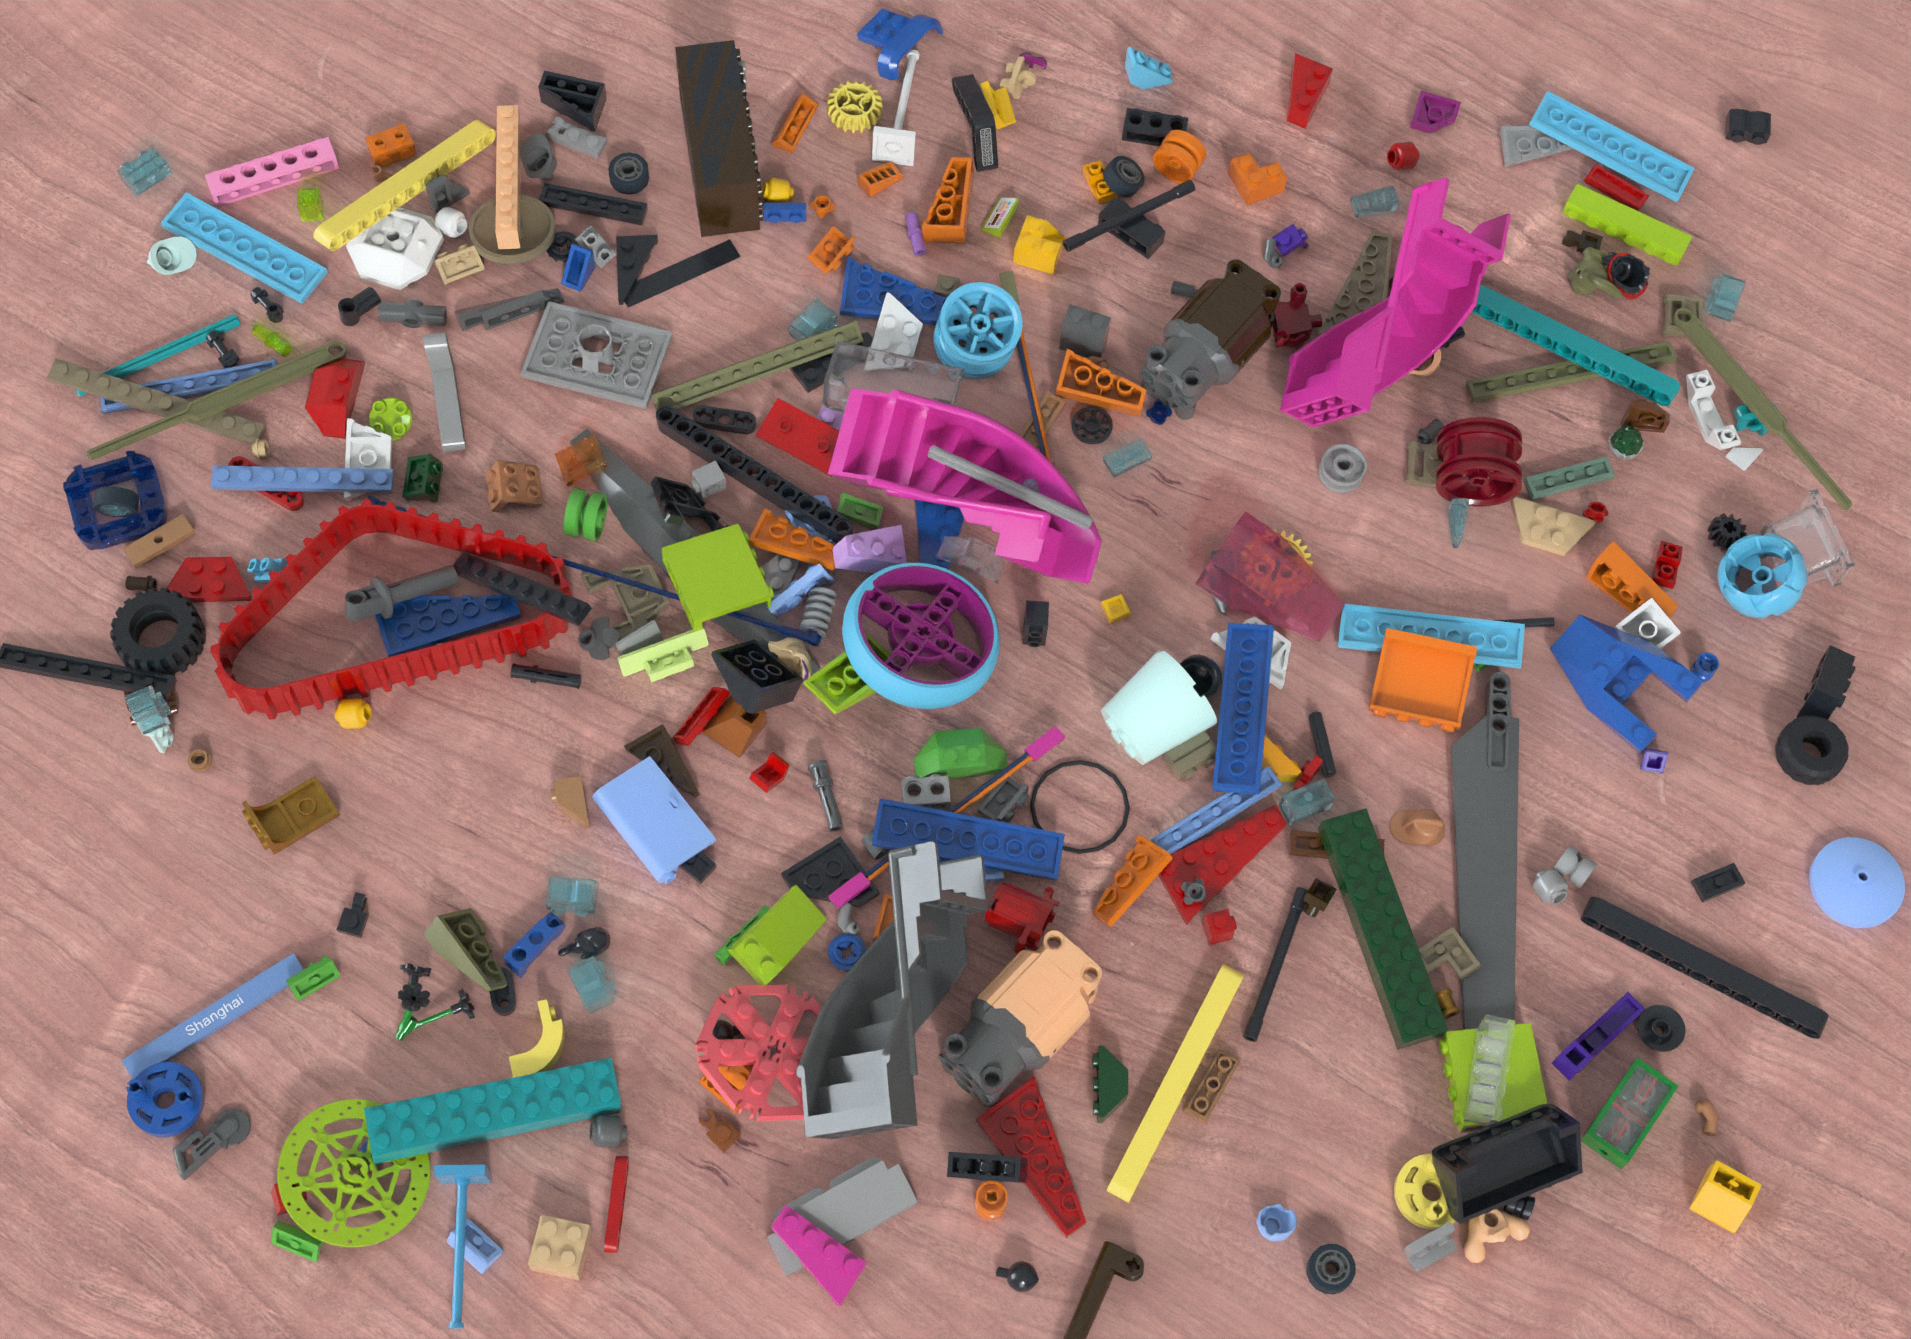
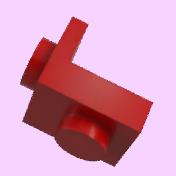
(770, 773)

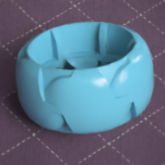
(1764, 596)

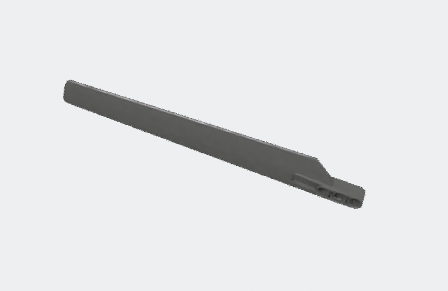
(1486, 853)

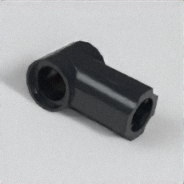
(352, 308)

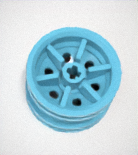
(987, 300)

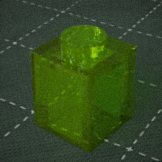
(310, 204)

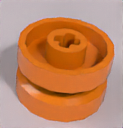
(1179, 156)

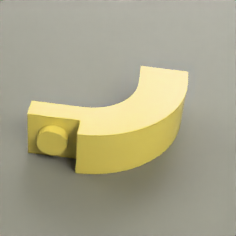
(549, 1048)

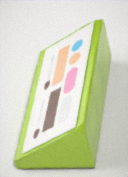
(1000, 216)

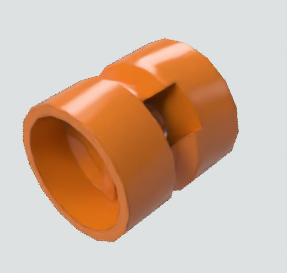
(991, 1200)

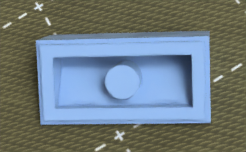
(479, 1248)

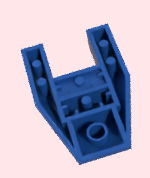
(1608, 669)

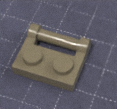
(1695, 304)
(1429, 465)

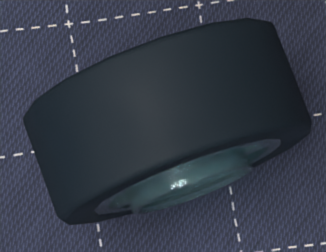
(116, 501)

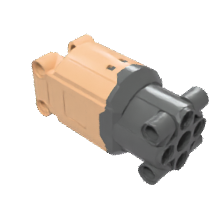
(1022, 1018)

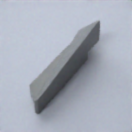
(506, 310)

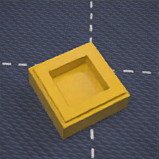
(1115, 608)

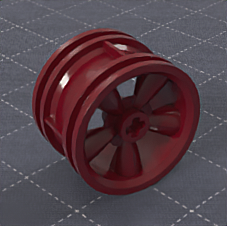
(1479, 461)

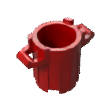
(1021, 914)

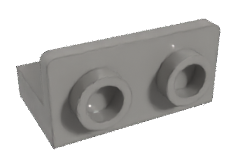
(1431, 1247)

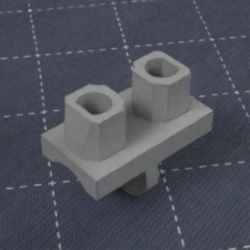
(593, 241)

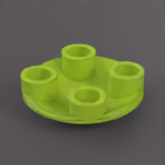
(391, 417)

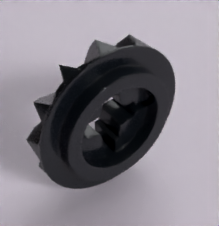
(561, 239)

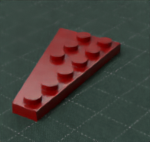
(1219, 858)
(1022, 1129)

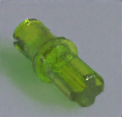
(271, 340)

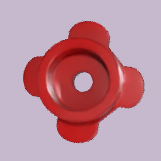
(1596, 511)

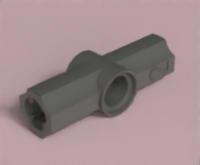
(412, 313)

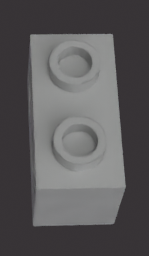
(924, 787)

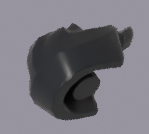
(590, 941)

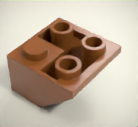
(735, 727)

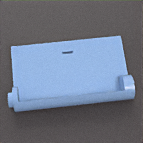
(647, 821)

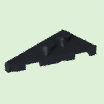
(631, 257)

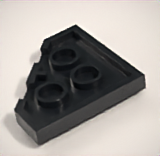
(827, 871)

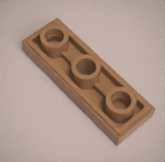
(149, 546)
(1205, 1097)

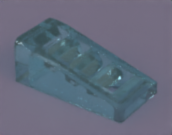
(1385, 206)
(1457, 518)

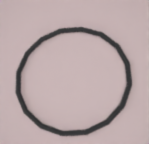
(1078, 762)

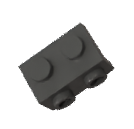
(1004, 800)

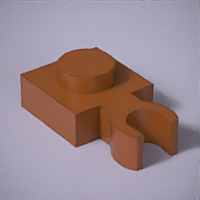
(721, 1133)

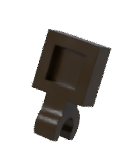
(1582, 240)

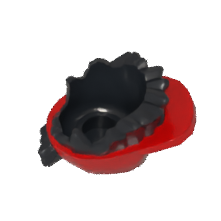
(1627, 273)

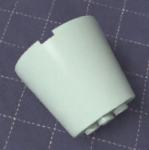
(1157, 710)

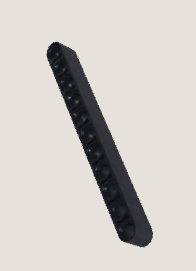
(749, 466)
(1705, 967)

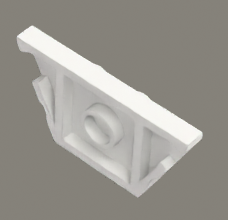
(896, 329)
(366, 450)
(1280, 652)

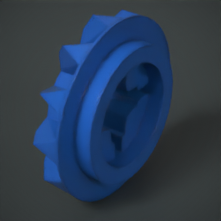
(843, 942)

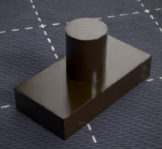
(1318, 897)

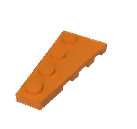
(1138, 872)

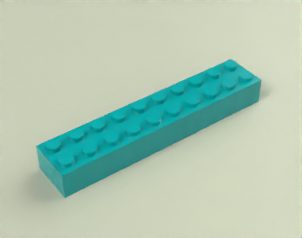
(492, 1110)

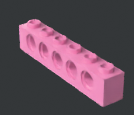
(272, 171)

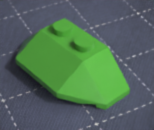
(960, 754)

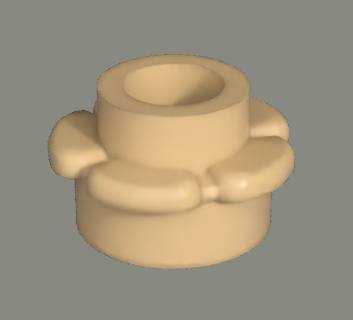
(260, 449)

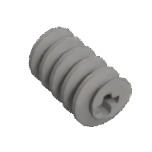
(817, 611)

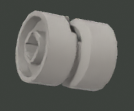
(1575, 866)

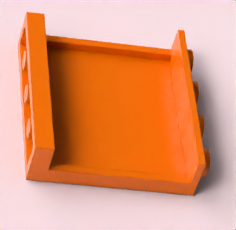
(1422, 680)

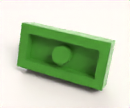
(860, 510)
(313, 978)
(296, 1241)

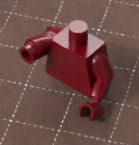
(1292, 319)

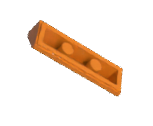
(794, 123)

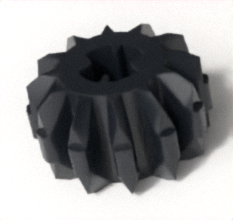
(1726, 531)

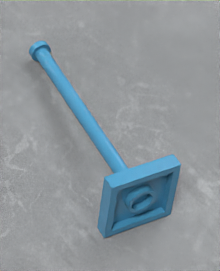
(462, 1177)

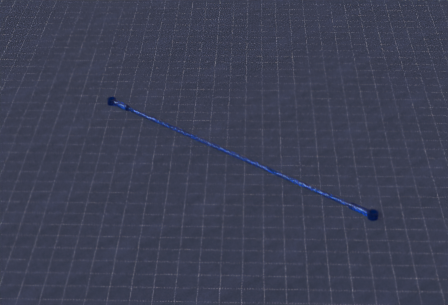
(811, 638)

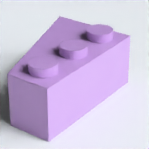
(871, 550)

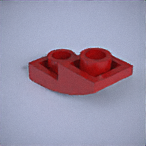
(1667, 564)

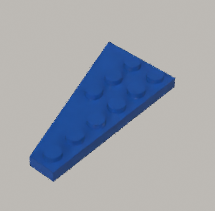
(866, 290)
(933, 524)
(438, 619)

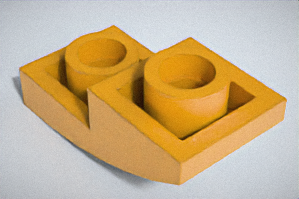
(1094, 176)

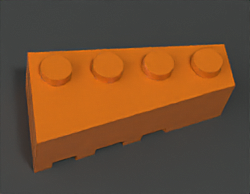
(950, 211)
(1097, 386)
(1626, 582)

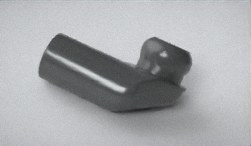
(1271, 255)

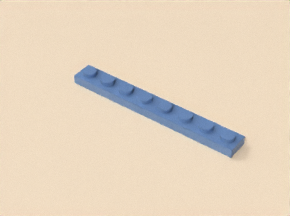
(302, 479)

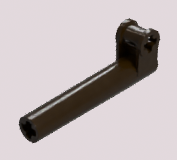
(1110, 1262)

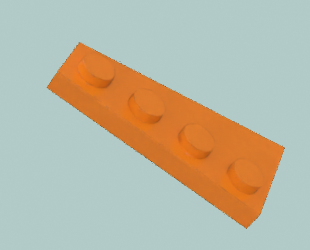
(784, 539)

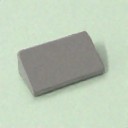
(640, 638)

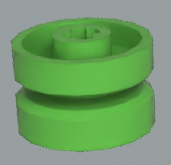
(585, 514)

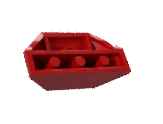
(334, 395)

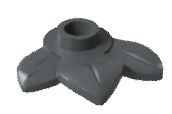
(601, 638)

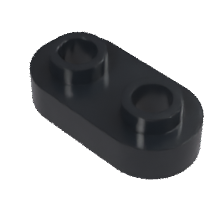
(504, 994)

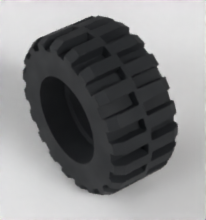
(150, 608)

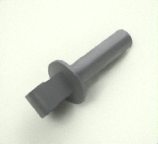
(380, 598)

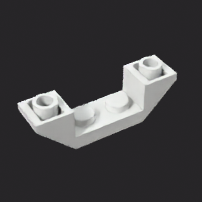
(1705, 413)

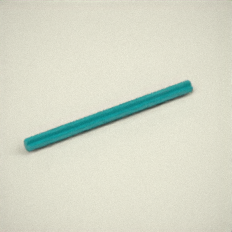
(171, 348)

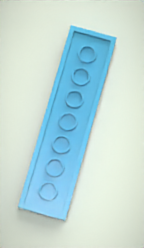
(1612, 146)
(244, 248)
(1497, 641)

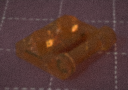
(579, 455)

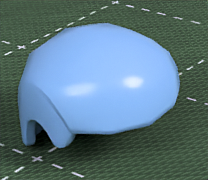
(1276, 1222)

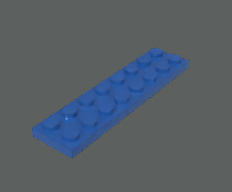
(1243, 708)
(958, 835)

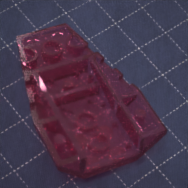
(1270, 580)

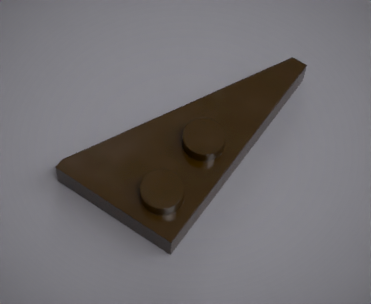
(662, 750)

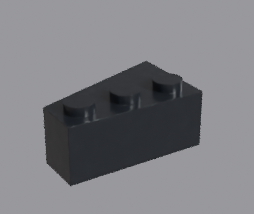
(573, 97)
(1829, 683)

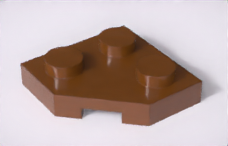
(1646, 417)

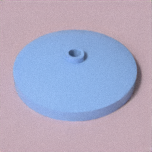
(1857, 882)

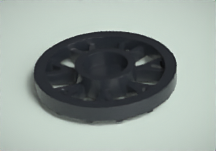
(1092, 425)

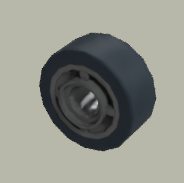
(1123, 176)
(625, 182)
(1334, 1255)

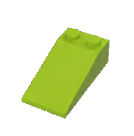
(839, 683)
(777, 936)

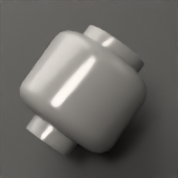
(1550, 886)

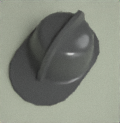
(538, 157)

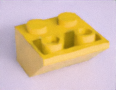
(1725, 1196)

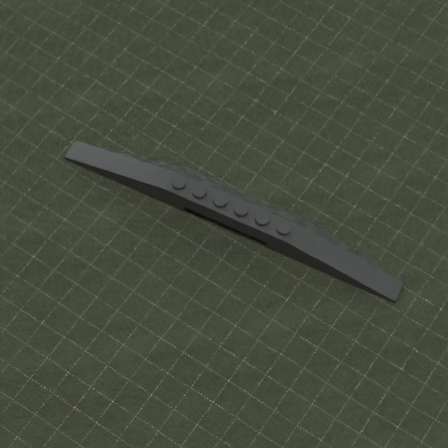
(642, 520)

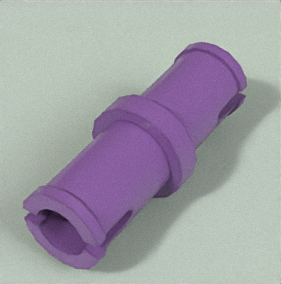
(915, 234)

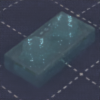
(1127, 457)

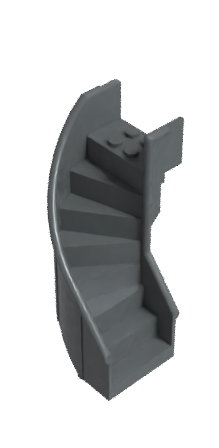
(863, 1040)

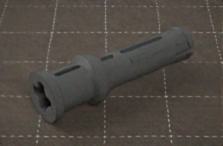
(824, 784)

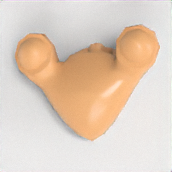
(1492, 1228)

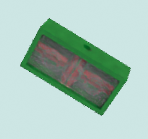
(1629, 1113)

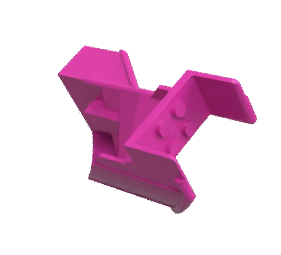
(1428, 301)
(887, 448)

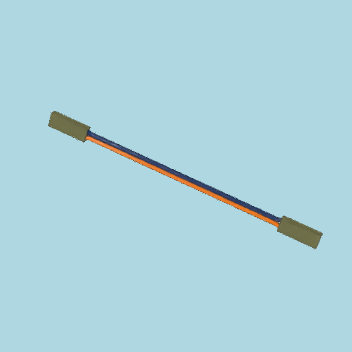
(1008, 284)

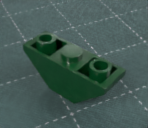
(1109, 1084)

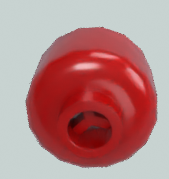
(1403, 156)

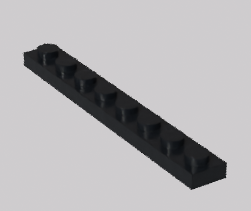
(522, 589)
(84, 670)

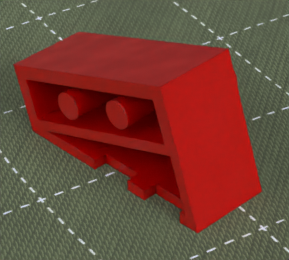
(1307, 88)

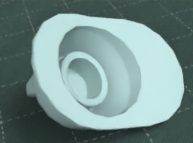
(172, 255)

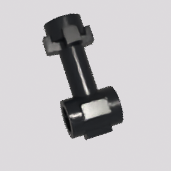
(274, 311)
(227, 358)

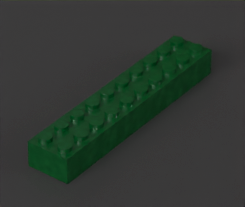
(1382, 929)

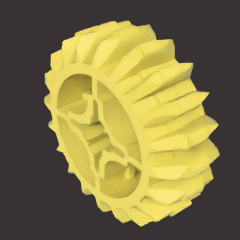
(857, 99)

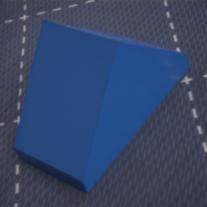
(578, 267)

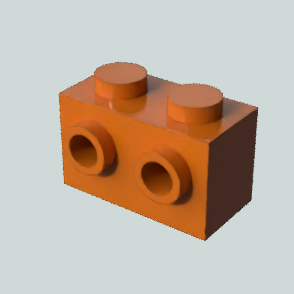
(390, 145)

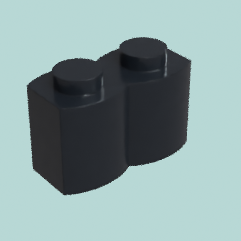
(1748, 126)

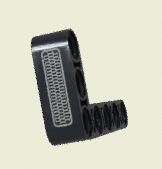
(980, 121)

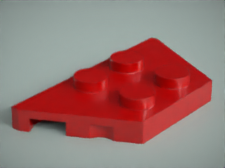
(209, 580)

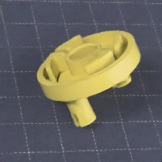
(1430, 1213)

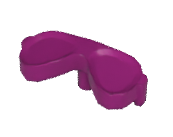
(1034, 60)

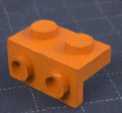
(830, 249)

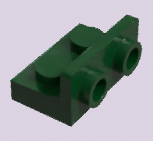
(422, 478)

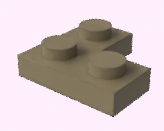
(1452, 949)

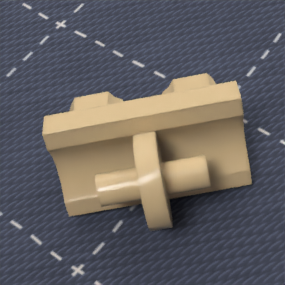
(1020, 78)

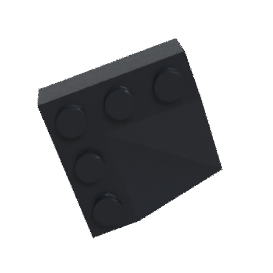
(756, 676)

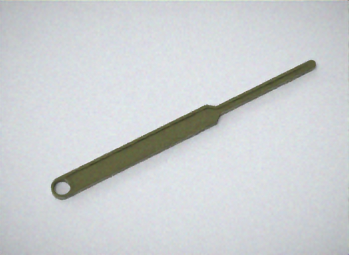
(229, 396)
(1753, 397)

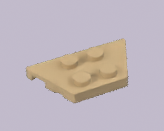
(1549, 527)

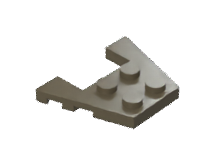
(638, 604)

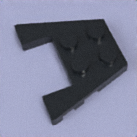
(679, 499)

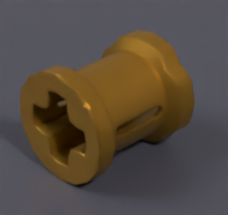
(1447, 1003)

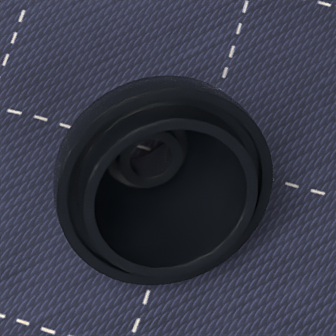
(1206, 681)

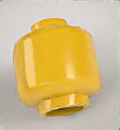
(777, 191)
(353, 713)

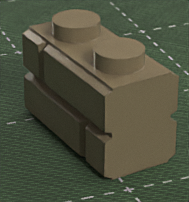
(1190, 756)

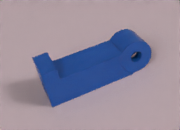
(533, 944)

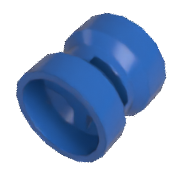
(1705, 666)

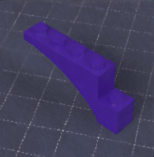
(1598, 1036)

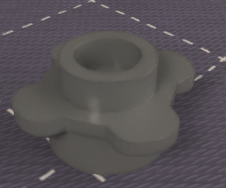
(1199, 895)

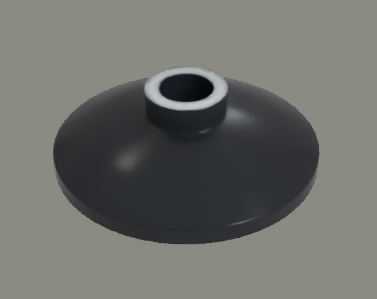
(1666, 1019)

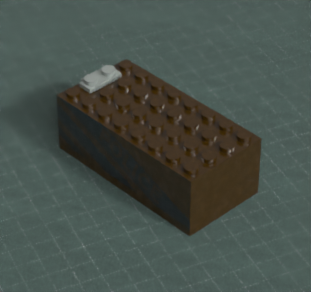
(719, 138)

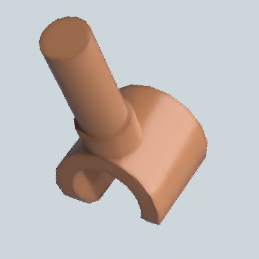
(380, 175)

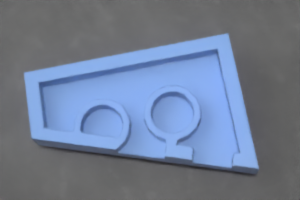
(792, 597)

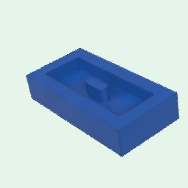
(784, 212)

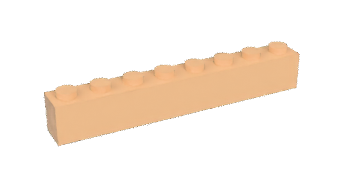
(508, 177)

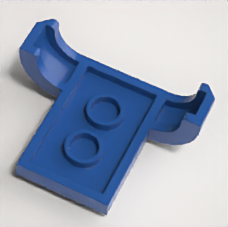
(895, 36)

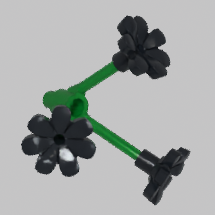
(414, 999)

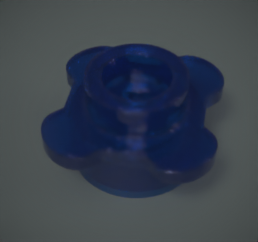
(1158, 418)

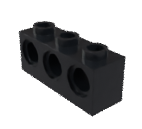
(1141, 125)
(987, 1167)

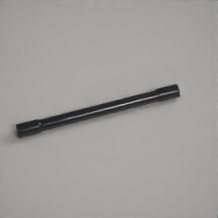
(1175, 193)
(1256, 1020)

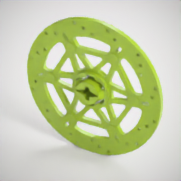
(349, 1160)

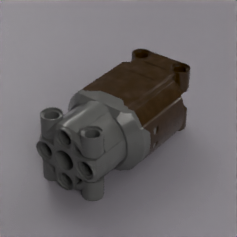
(1211, 338)

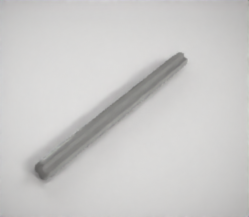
(1010, 487)

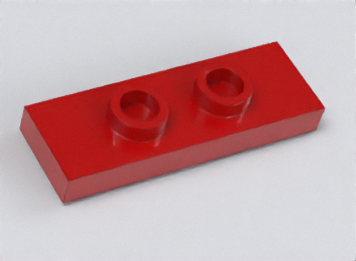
(1616, 188)
(700, 716)

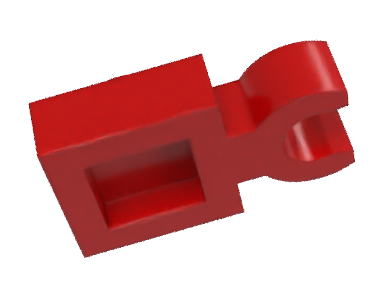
(1309, 771)

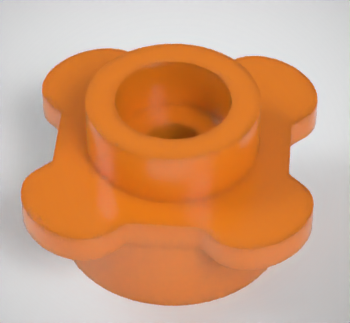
(819, 201)

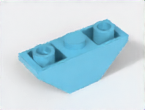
(1146, 70)

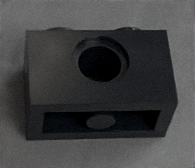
(1035, 623)

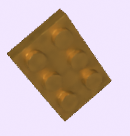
(291, 815)

